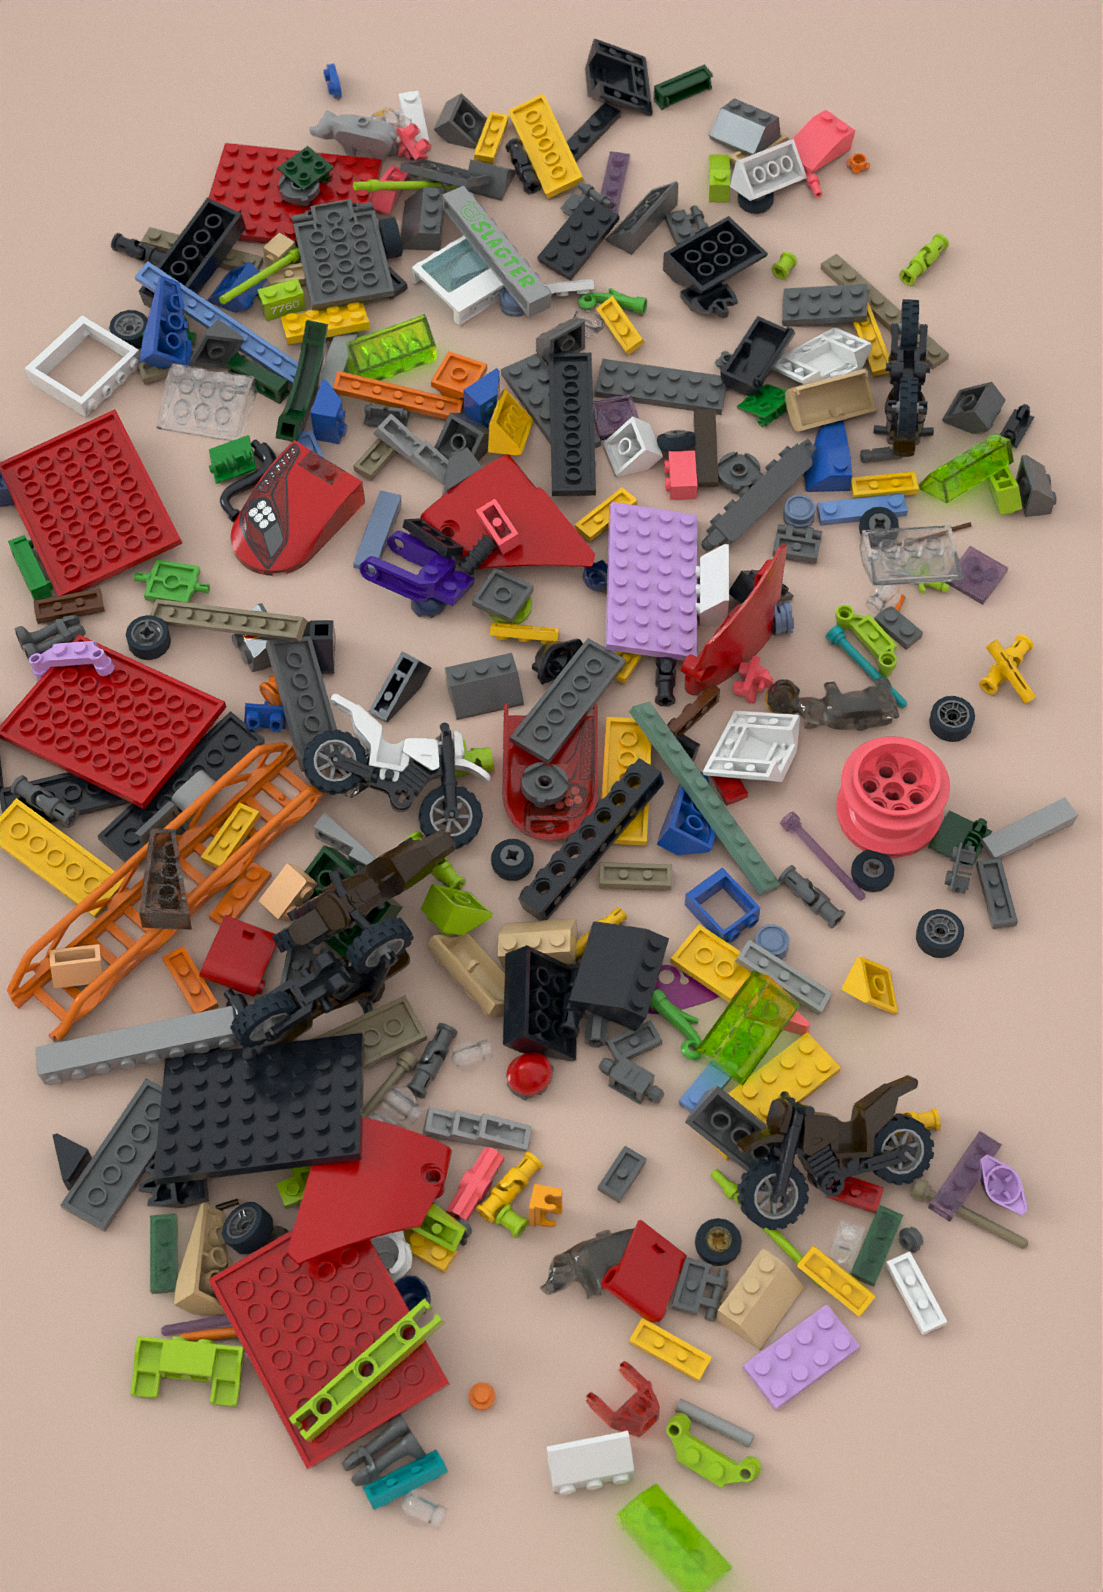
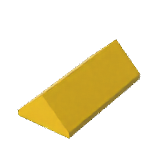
(508, 426)

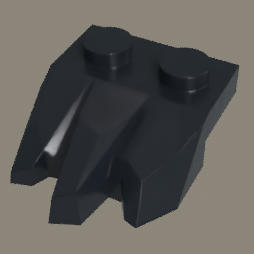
(713, 301)
(174, 1194)

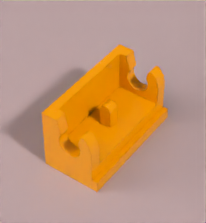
(544, 1200)

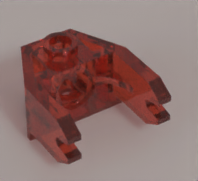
(637, 1412)

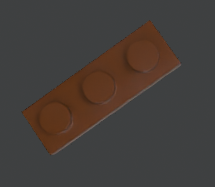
(66, 605)
(694, 712)

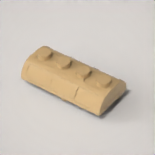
(830, 400)
(472, 969)

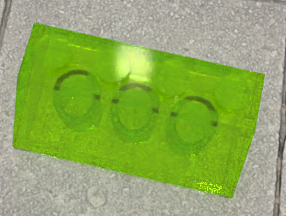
(392, 349)
(969, 468)
(748, 1027)
(672, 1541)

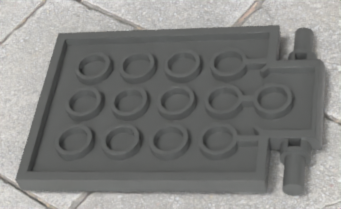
(342, 254)

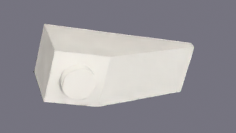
(412, 108)

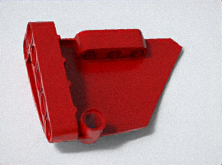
(741, 633)
(370, 1195)

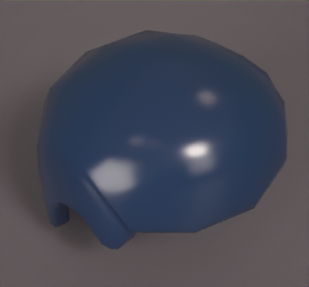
(596, 577)
(430, 608)
(413, 1290)

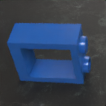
(710, 887)

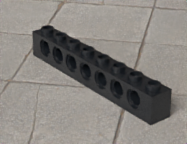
(590, 852)

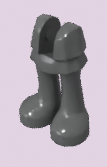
(67, 628)
(406, 1446)

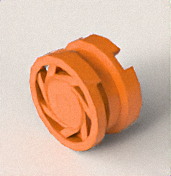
(270, 691)

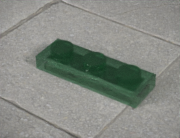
(876, 1245)
(163, 1253)

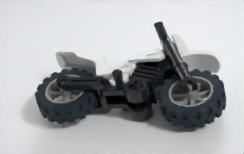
(392, 775)

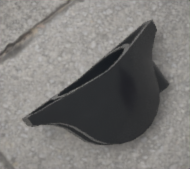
(553, 658)

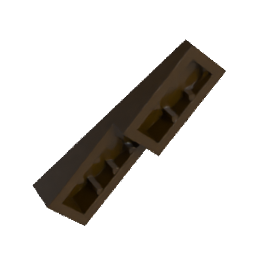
(706, 447)

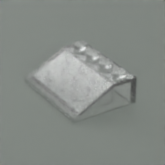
(206, 402)
(910, 555)

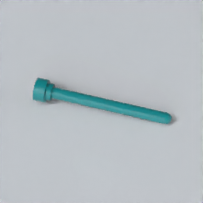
(837, 636)

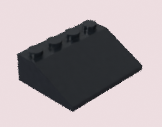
(712, 256)
(619, 973)
(534, 1004)

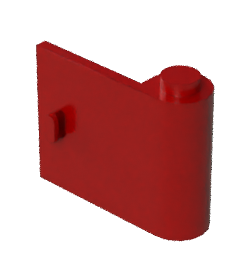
(239, 957)
(646, 1273)

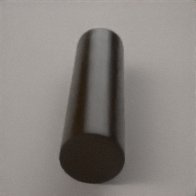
(228, 1204)

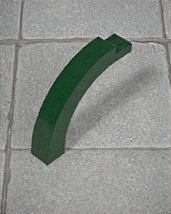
(300, 401)

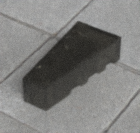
(163, 889)

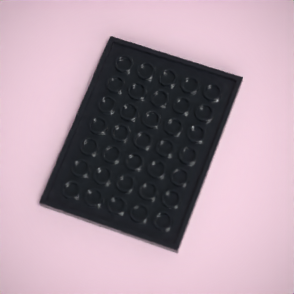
(261, 1109)

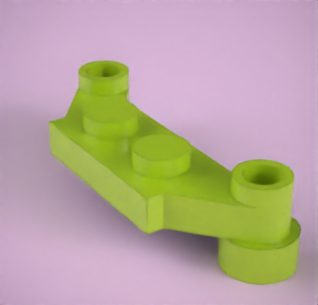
(871, 636)
(707, 1460)

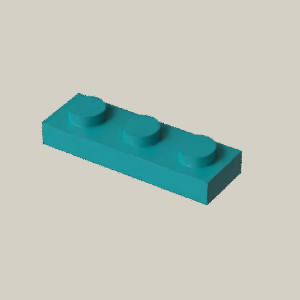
(405, 1479)

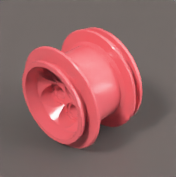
(887, 817)

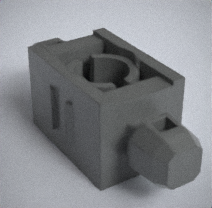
(631, 1080)

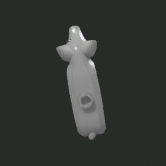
(358, 133)

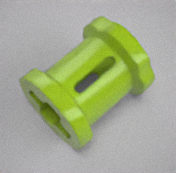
(782, 268)
(512, 1221)

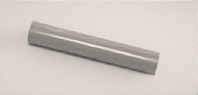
(714, 1422)

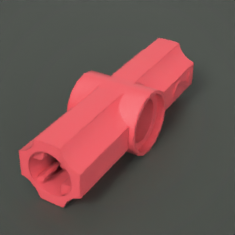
(475, 1184)

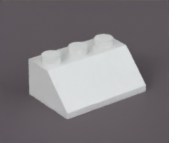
(713, 587)
(590, 1463)

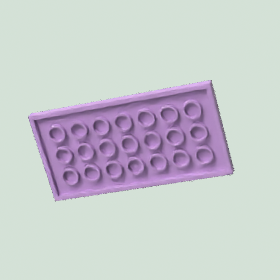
(651, 582)

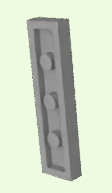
(791, 980)

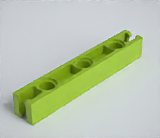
(351, 1385)

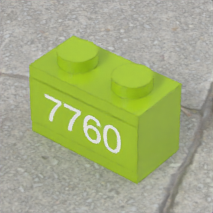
(281, 299)

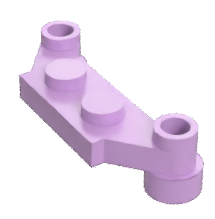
(72, 654)

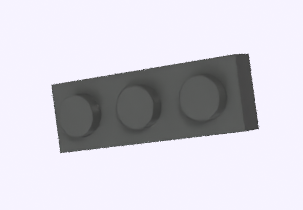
(996, 893)

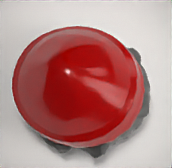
(529, 1075)

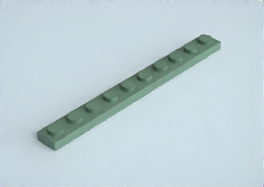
(705, 798)

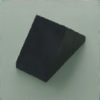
(71, 1158)

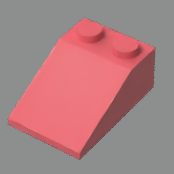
(823, 140)

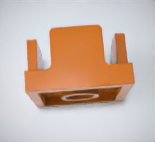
(457, 374)

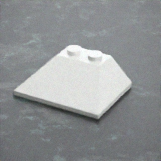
(824, 357)
(755, 747)

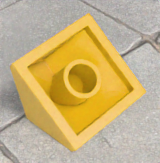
(871, 985)

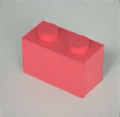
(682, 475)
(499, 526)

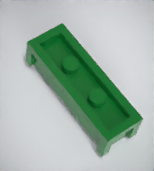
(30, 568)

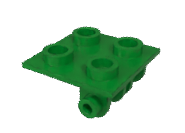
(766, 404)
(232, 459)

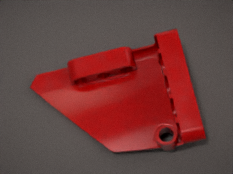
(542, 527)

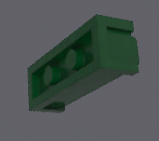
(682, 86)
(266, 382)

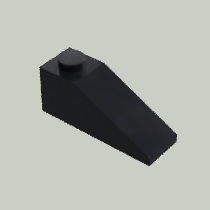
(401, 684)

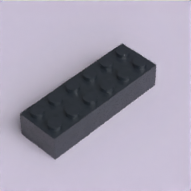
(200, 247)

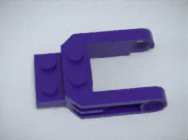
(435, 580)

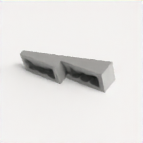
(408, 445)
(1032, 827)
(333, 835)

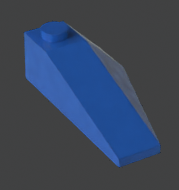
(166, 332)
(830, 460)
(685, 827)

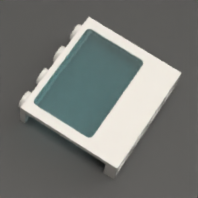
(460, 279)

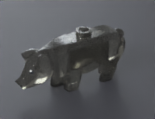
(851, 709)
(587, 1263)

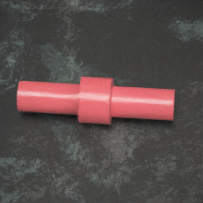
(813, 183)

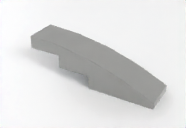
(336, 358)
(477, 1130)

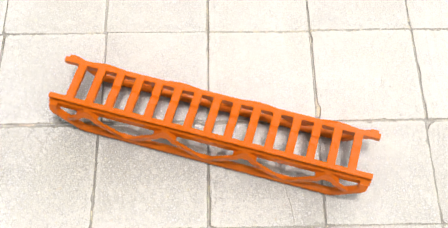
(125, 899)

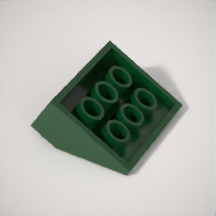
(323, 864)

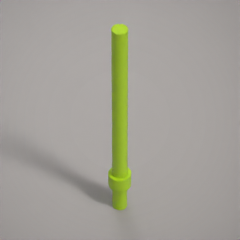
(375, 185)
(292, 257)
(731, 1192)

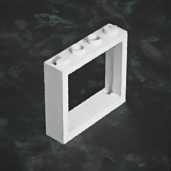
(63, 346)

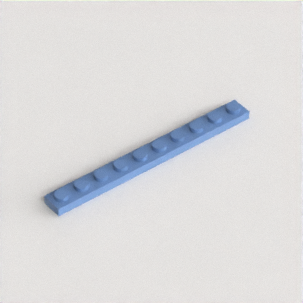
(208, 314)

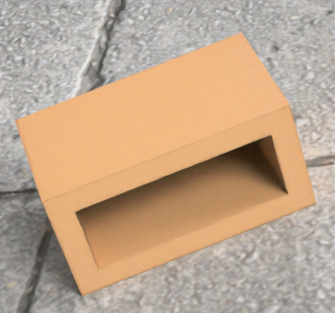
(288, 891)
(75, 965)

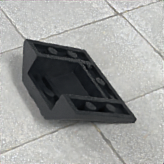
(618, 77)

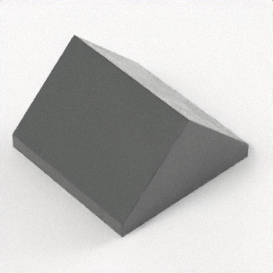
(499, 179)
(216, 346)

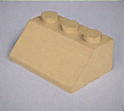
(550, 937)
(760, 1299)

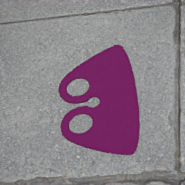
(683, 995)

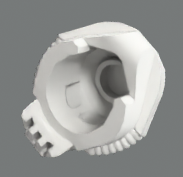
(394, 1253)

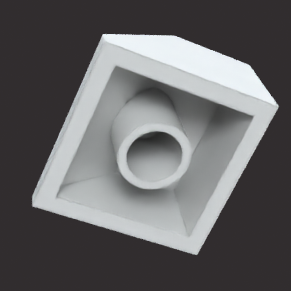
(632, 448)

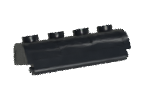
(756, 356)

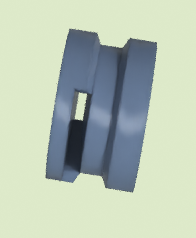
(509, 305)
(799, 511)
(783, 619)
(773, 939)

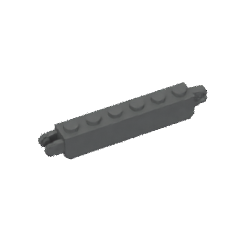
(760, 496)

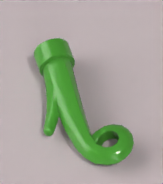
(637, 305)
(680, 1021)

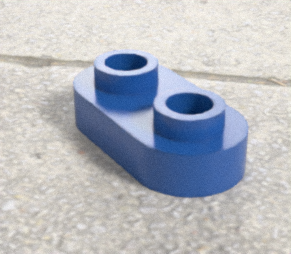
(331, 75)

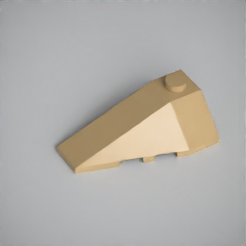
(203, 1259)

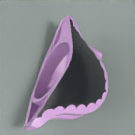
(1002, 1185)

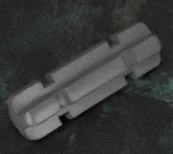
(877, 454)

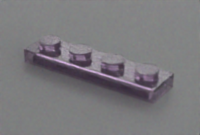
(615, 178)
(963, 1177)

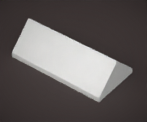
(768, 171)

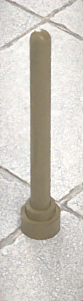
(405, 1063)
(924, 1191)

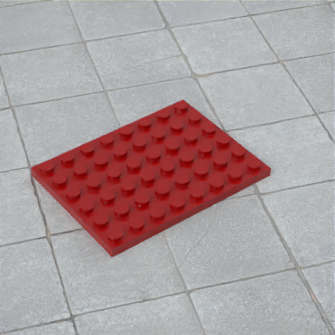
(250, 185)
(88, 504)
(114, 728)
(311, 1324)

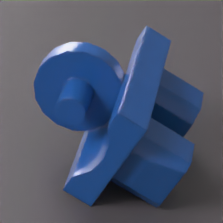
(264, 716)

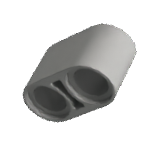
(192, 790)

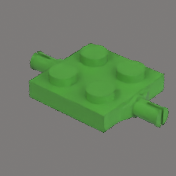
(172, 581)

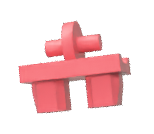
(409, 146)
(756, 680)

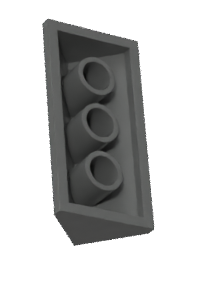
(644, 218)
(726, 1122)

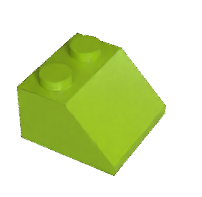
(454, 910)

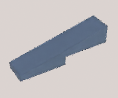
(378, 528)

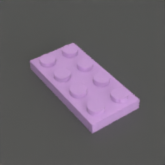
(801, 1357)

